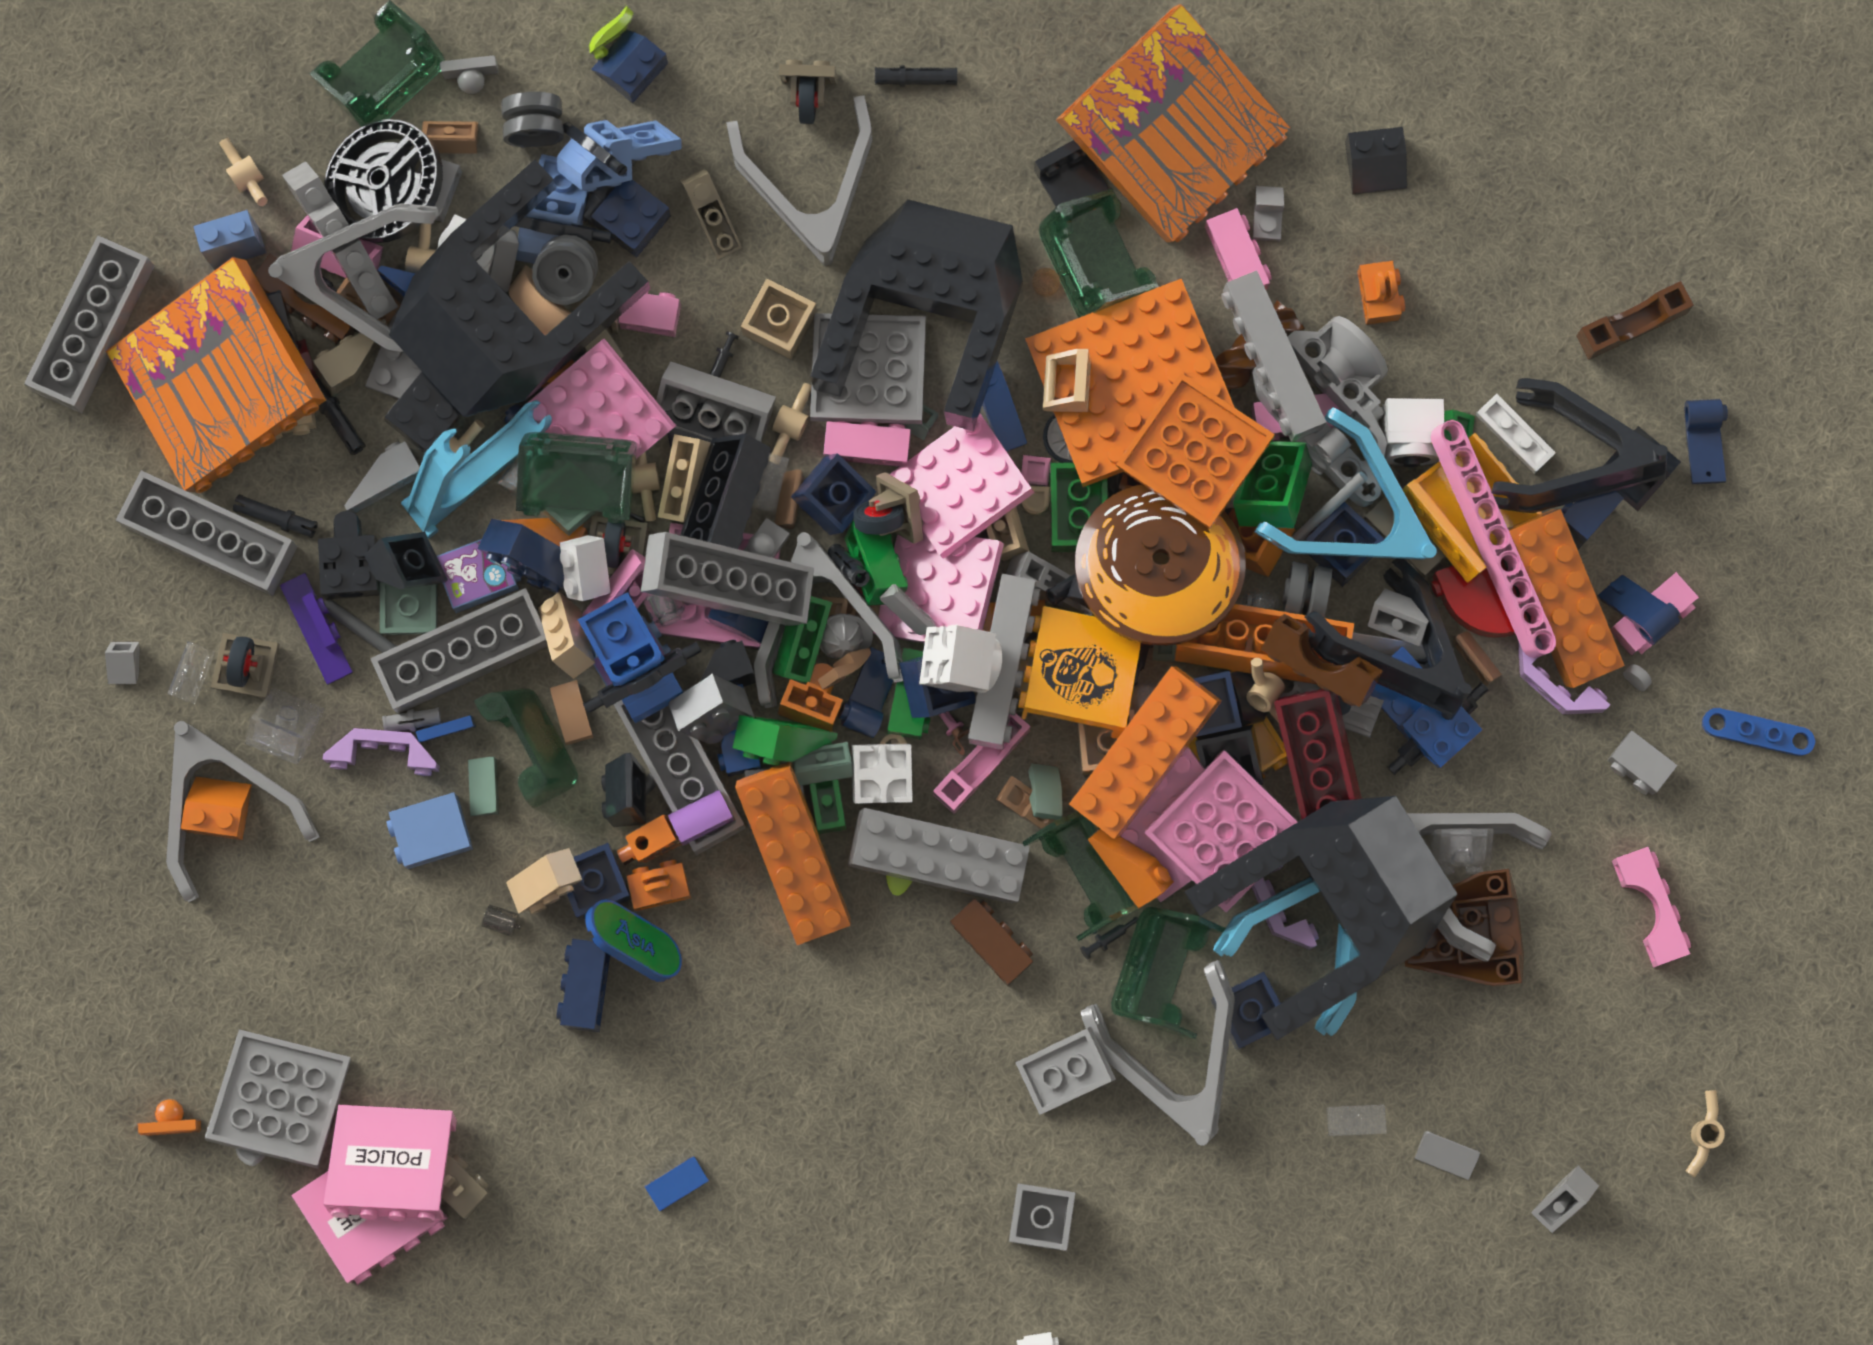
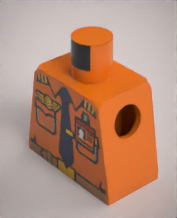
(660, 838)

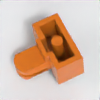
(1380, 292)
(810, 703)
(658, 885)

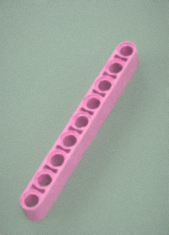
(1491, 553)

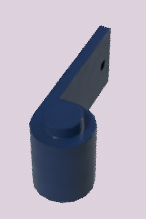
(1704, 440)
(1648, 613)
(868, 697)

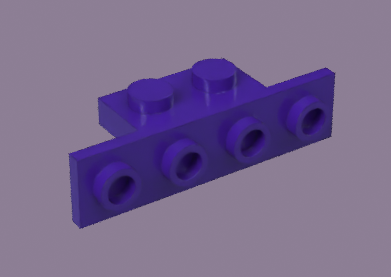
(317, 630)

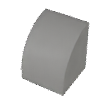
(122, 662)

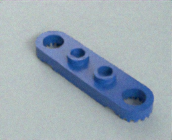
(1758, 732)

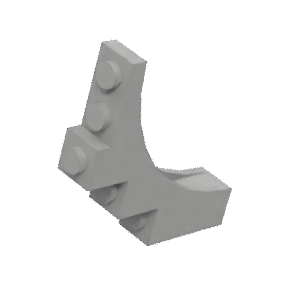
(351, 256)

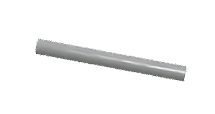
(1330, 507)

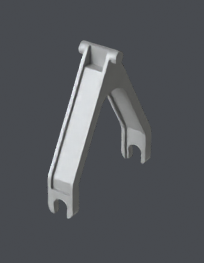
(821, 230)
(303, 271)
(811, 554)
(191, 752)
(1502, 824)
(1194, 1113)

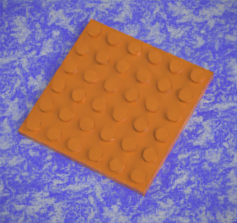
(1134, 360)

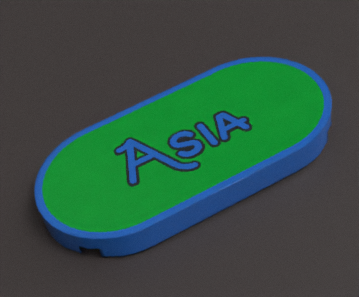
(633, 940)

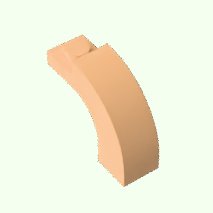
(539, 310)

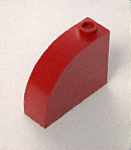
(1473, 603)

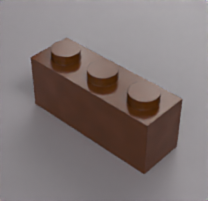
(992, 941)

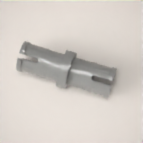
(430, 716)

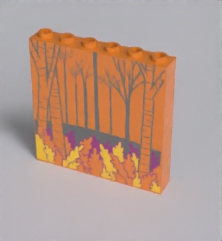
(1174, 124)
(216, 376)

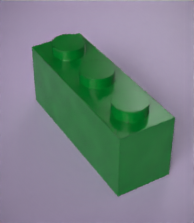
(878, 560)
(802, 642)
(900, 719)
(828, 806)

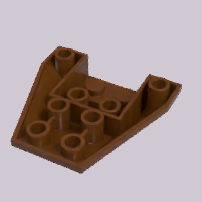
(1491, 909)

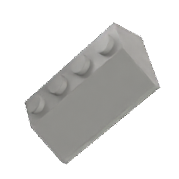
(736, 405)

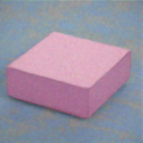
(1036, 470)

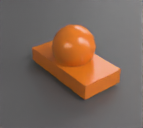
(169, 1117)

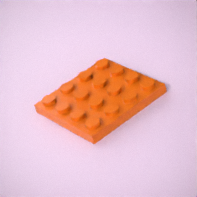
(1195, 450)

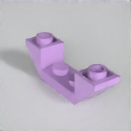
(1588, 702)
(345, 750)
(1297, 933)

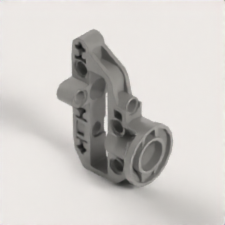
(1343, 361)

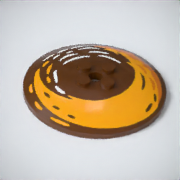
(1153, 600)

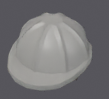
(844, 635)

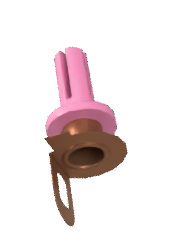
(954, 729)

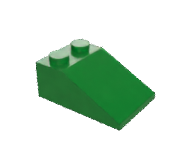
(778, 739)

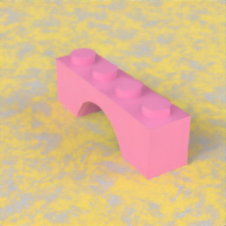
(976, 768)
(1640, 872)

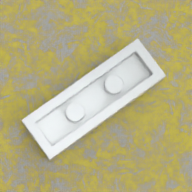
(1515, 433)

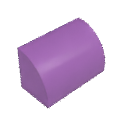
(700, 817)

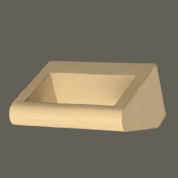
(1080, 400)

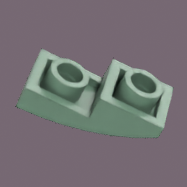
(1046, 792)

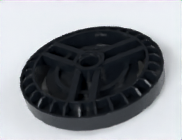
(367, 165)

